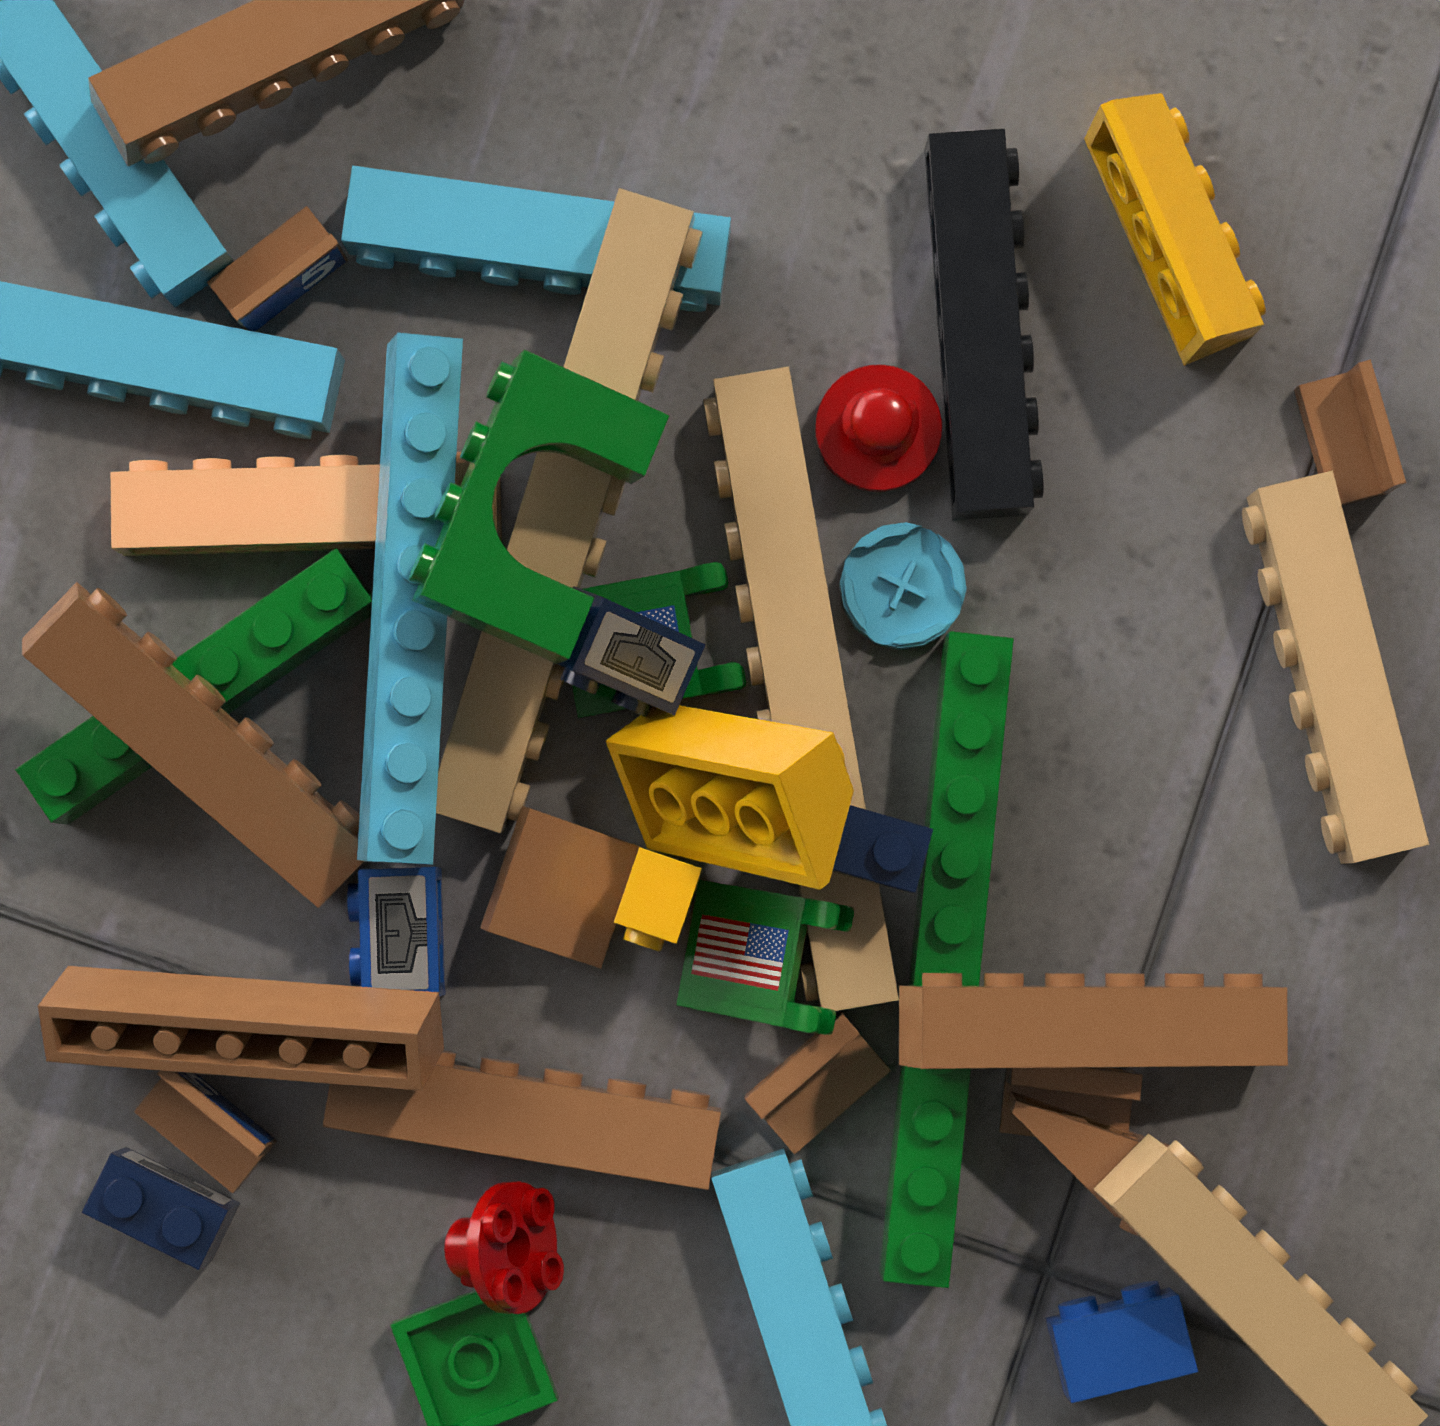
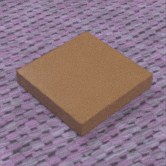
(560, 887)

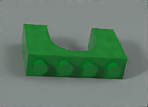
(469, 568)

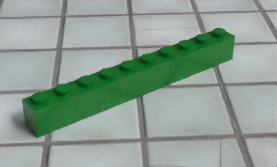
(947, 940)

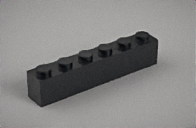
(980, 324)

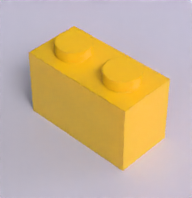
(657, 899)

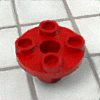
(878, 428)
(507, 1247)

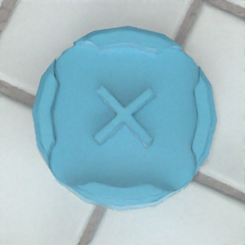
(902, 586)

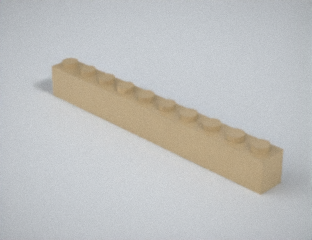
(564, 507)
(795, 645)

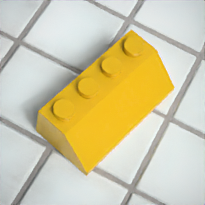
(1173, 225)
(736, 791)

